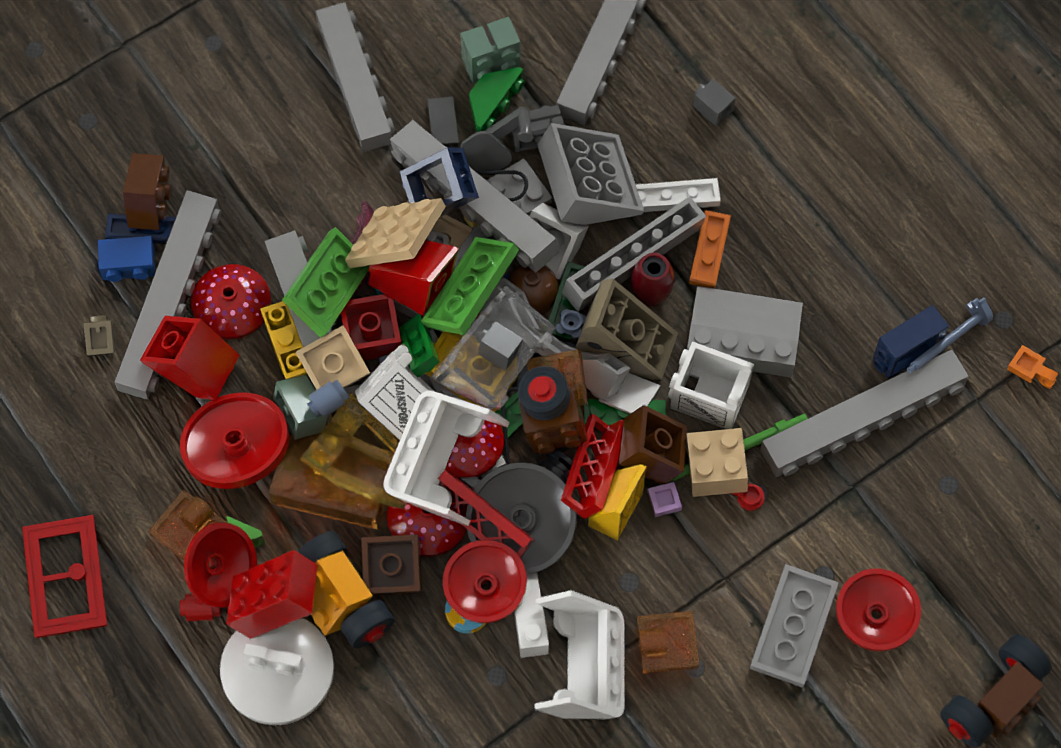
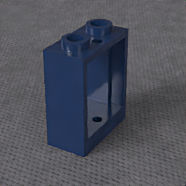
(457, 174)
(909, 341)

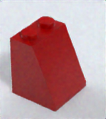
(416, 280)
(190, 356)

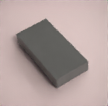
(443, 121)

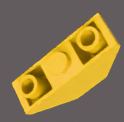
(284, 339)

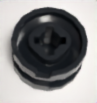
(558, 464)

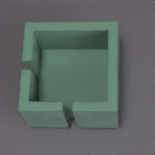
(483, 58)

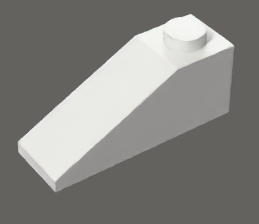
(531, 621)

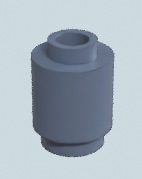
(327, 399)

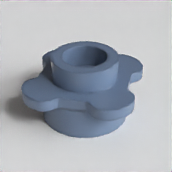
(570, 316)

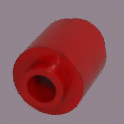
(197, 611)

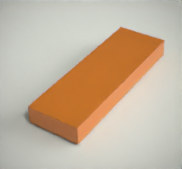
(709, 249)

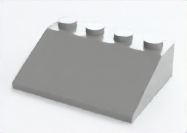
(588, 175)
(748, 328)

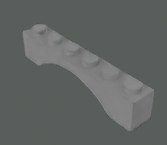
(602, 371)

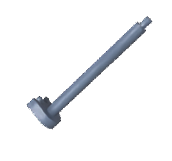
(980, 314)

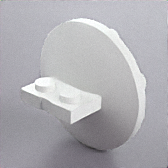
(278, 673)

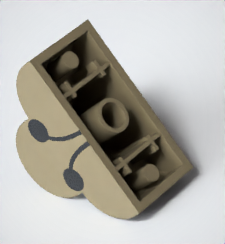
(628, 331)

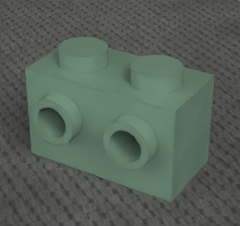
(292, 398)

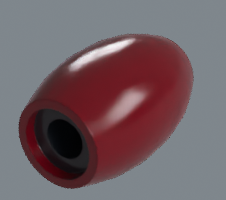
(652, 279)

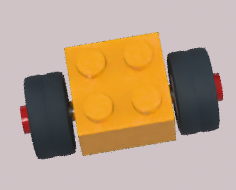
(342, 595)

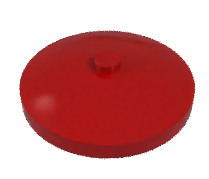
(234, 440)

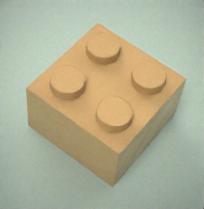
(717, 462)

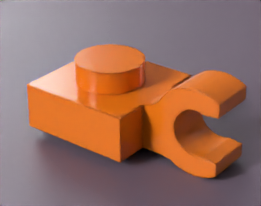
(1029, 365)

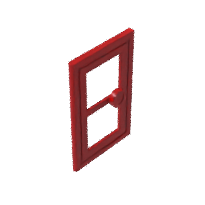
(90, 570)

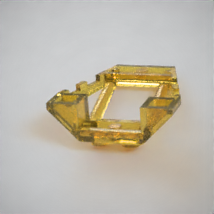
(340, 434)

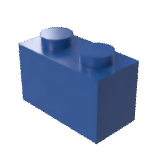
(126, 258)

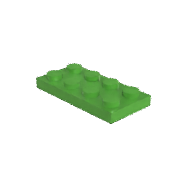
(325, 284)
(470, 285)

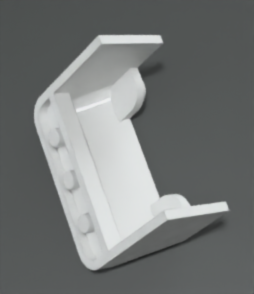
(427, 448)
(594, 657)

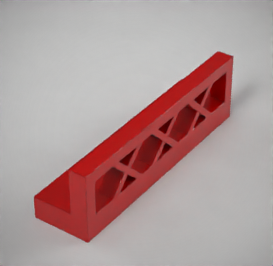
(599, 472)
(487, 510)

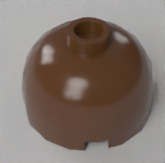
(539, 287)

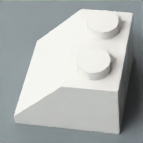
(567, 235)

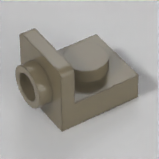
(99, 335)

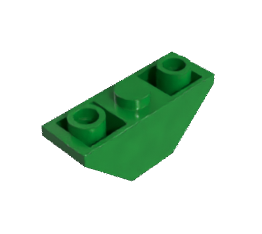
(493, 96)

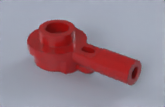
(752, 499)

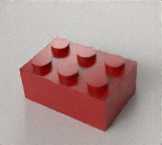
(272, 594)

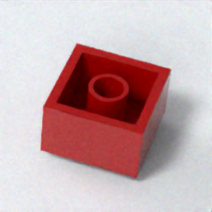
(372, 325)

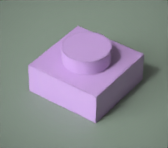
(664, 499)

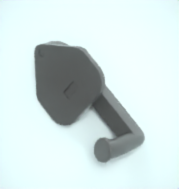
(485, 150)

